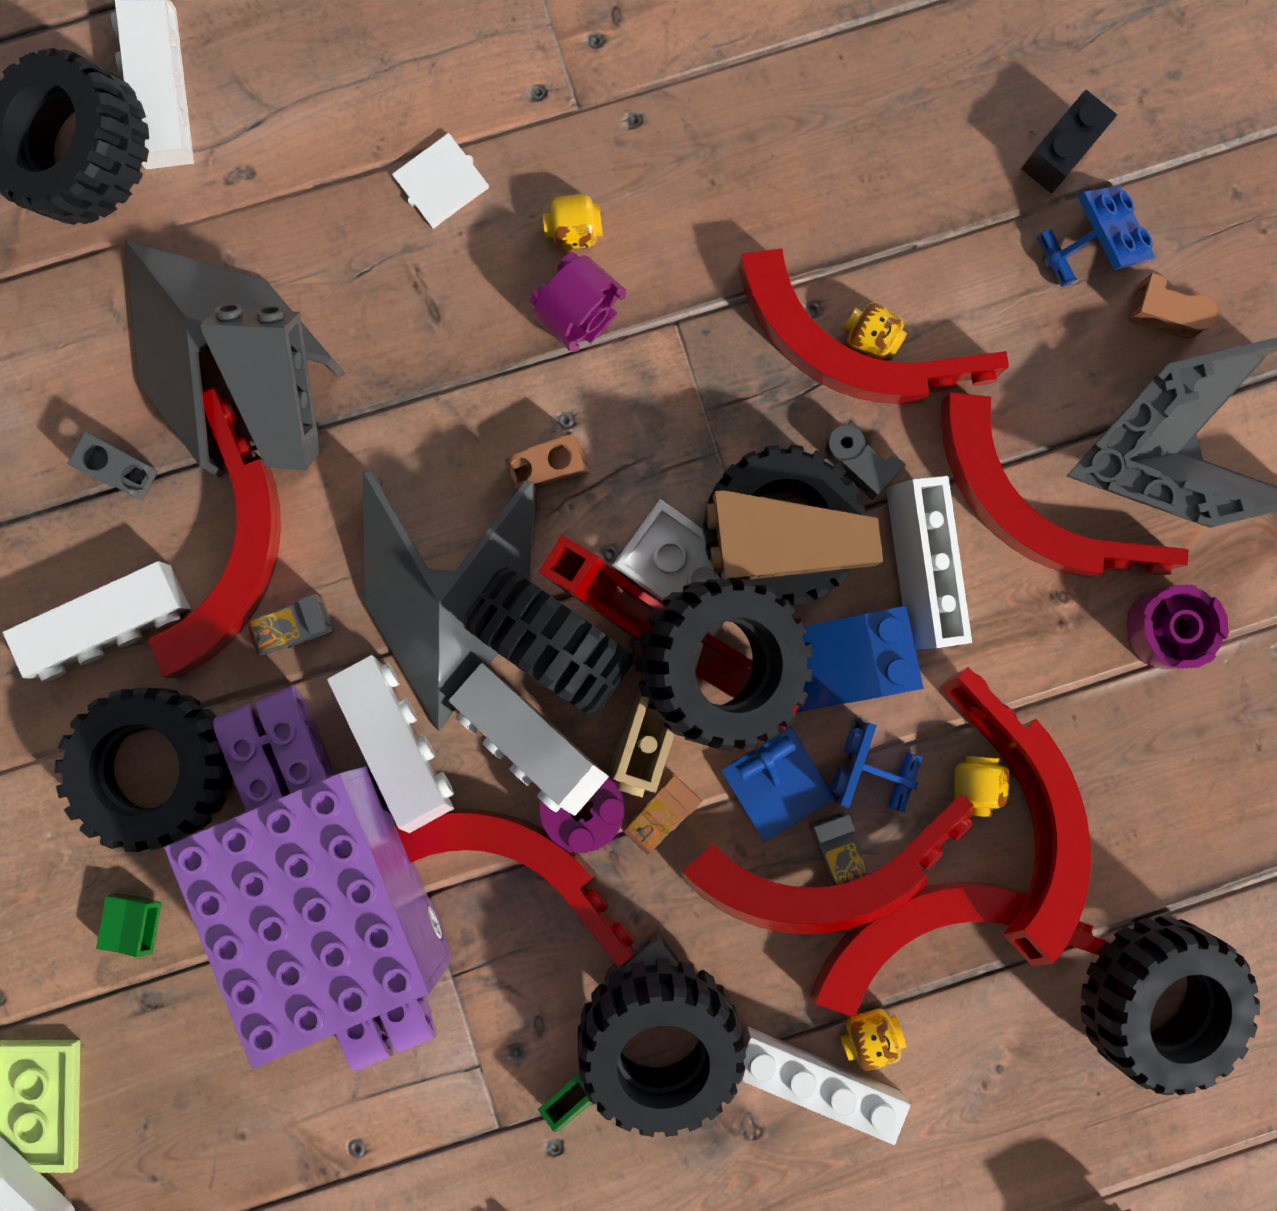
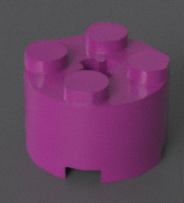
(576, 301)
(1200, 620)
(587, 833)

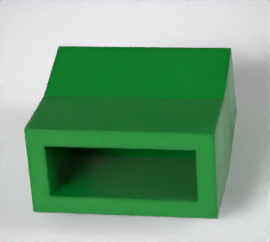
(129, 924)
(551, 1114)

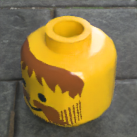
(573, 222)
(875, 332)
(982, 783)
(873, 1039)

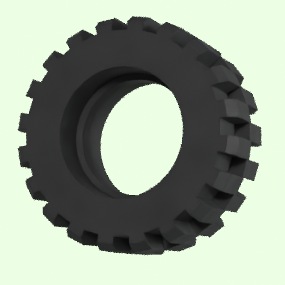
(105, 145)
(802, 474)
(548, 641)
(776, 671)
(91, 779)
(1203, 1035)
(669, 1095)

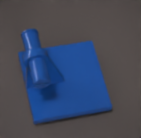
(1114, 226)
(846, 779)
(777, 784)

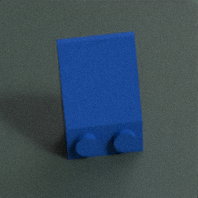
(861, 659)

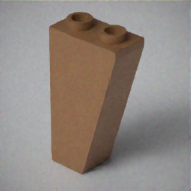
(786, 538)

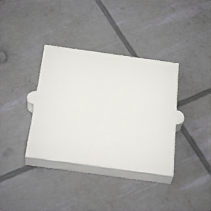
(440, 180)

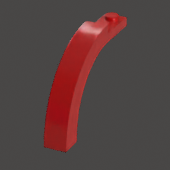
(837, 366)
(1012, 520)
(251, 559)
(629, 607)
(1057, 814)
(533, 848)
(831, 907)
(869, 946)

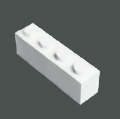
(154, 69)
(929, 562)
(97, 621)
(528, 740)
(391, 744)
(824, 1086)

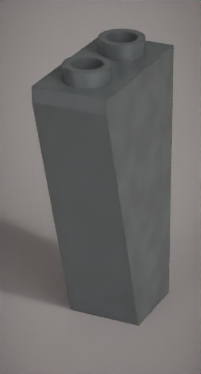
(268, 378)

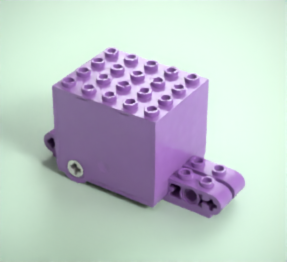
(310, 898)

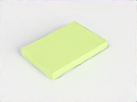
(41, 1102)

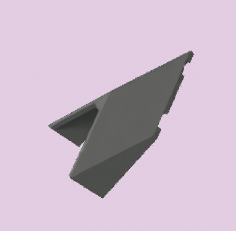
(168, 305)
(1155, 450)
(426, 608)

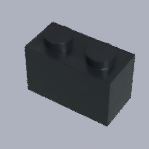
(1069, 141)

